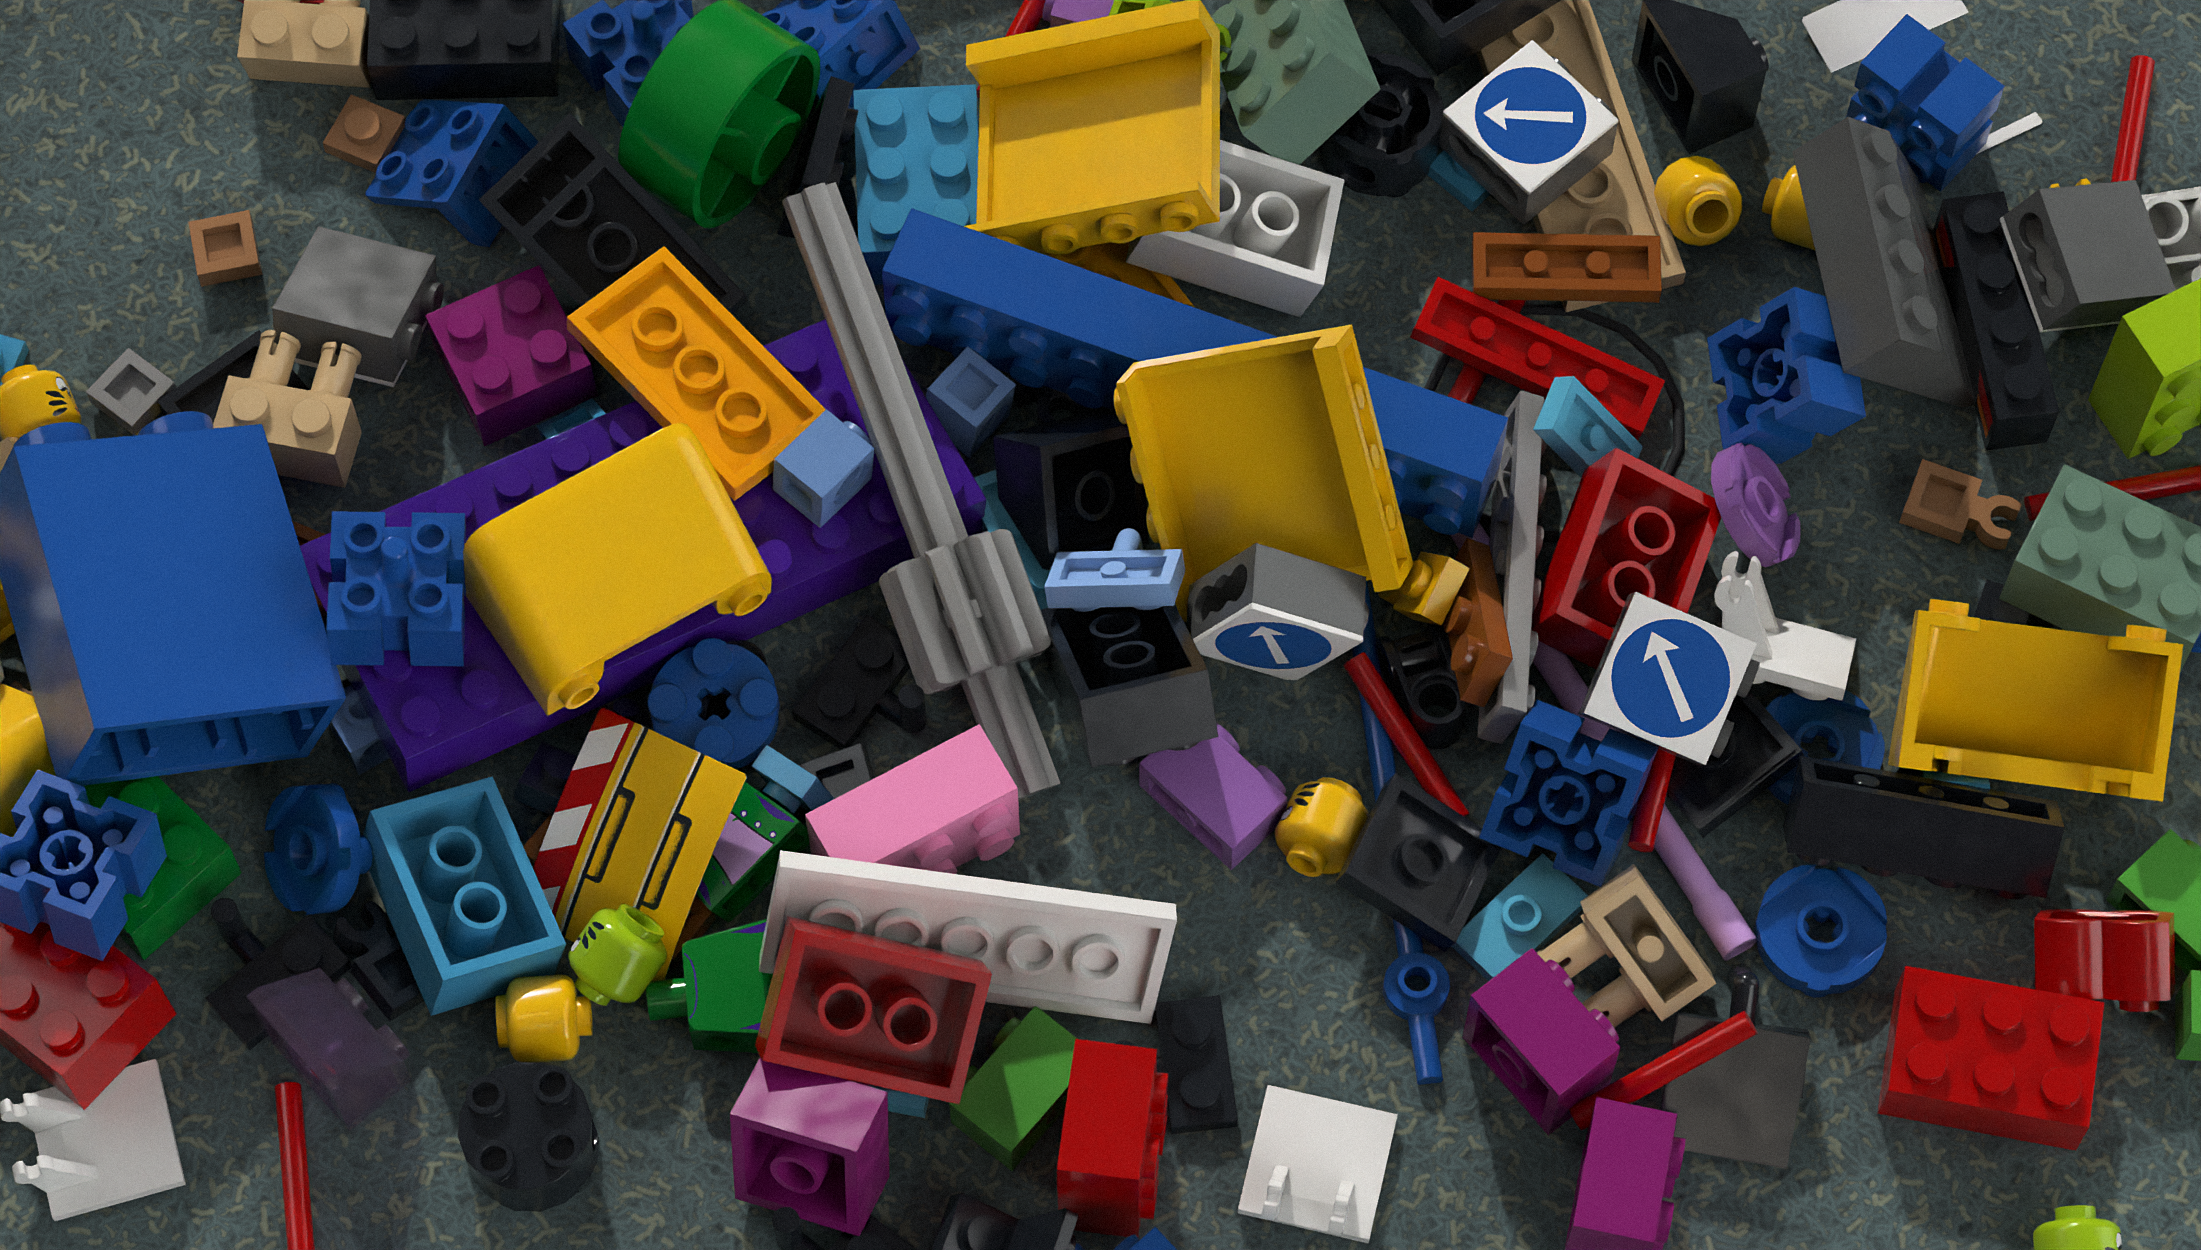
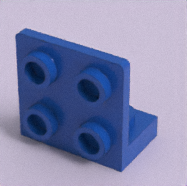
(852, 37)
(450, 160)

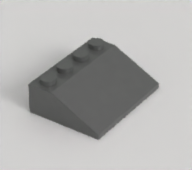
(1881, 263)

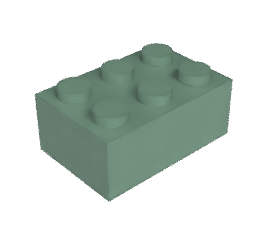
(1293, 72)
(2108, 564)

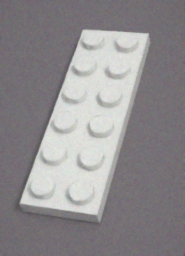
(1038, 941)

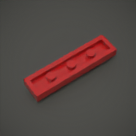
(1531, 353)

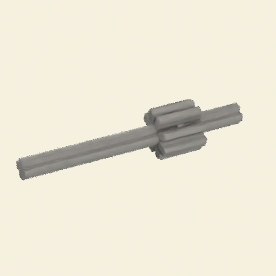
(963, 599)

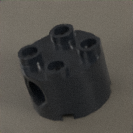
(1392, 135)
(528, 1135)

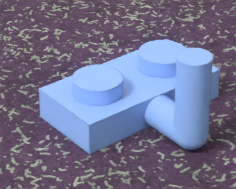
(1116, 577)

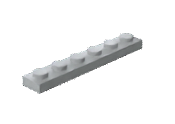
(1514, 549)

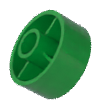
(719, 112)

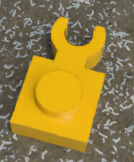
(1428, 588)

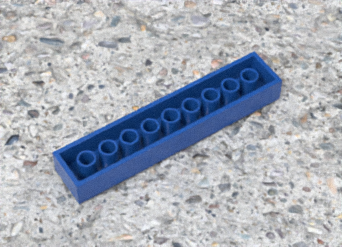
(1085, 330)

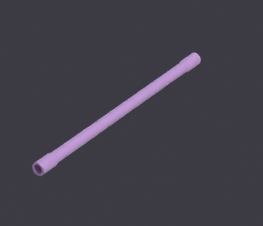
(1709, 902)

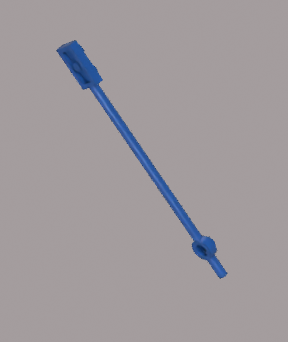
(1411, 1005)

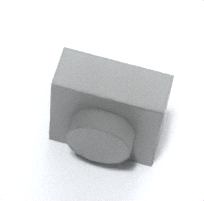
(130, 391)

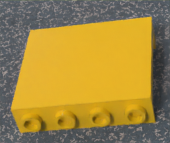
(1099, 129)
(1267, 451)

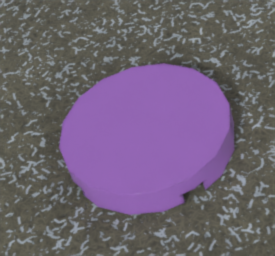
(1752, 506)

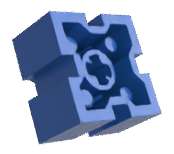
(622, 44)
(1926, 101)
(1783, 377)
(397, 589)
(1568, 792)
(75, 863)

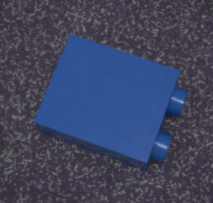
(162, 600)

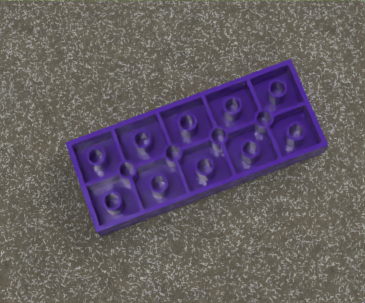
(457, 715)

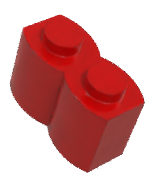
(2106, 956)

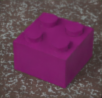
(511, 355)
(1541, 1038)
(810, 1145)
(1623, 1176)

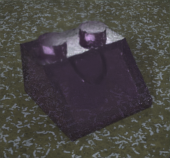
(331, 1043)

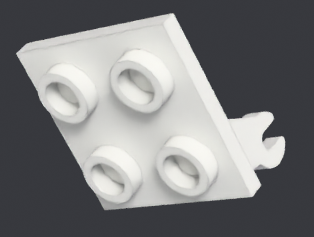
(1789, 653)
(104, 1153)
(1317, 1164)

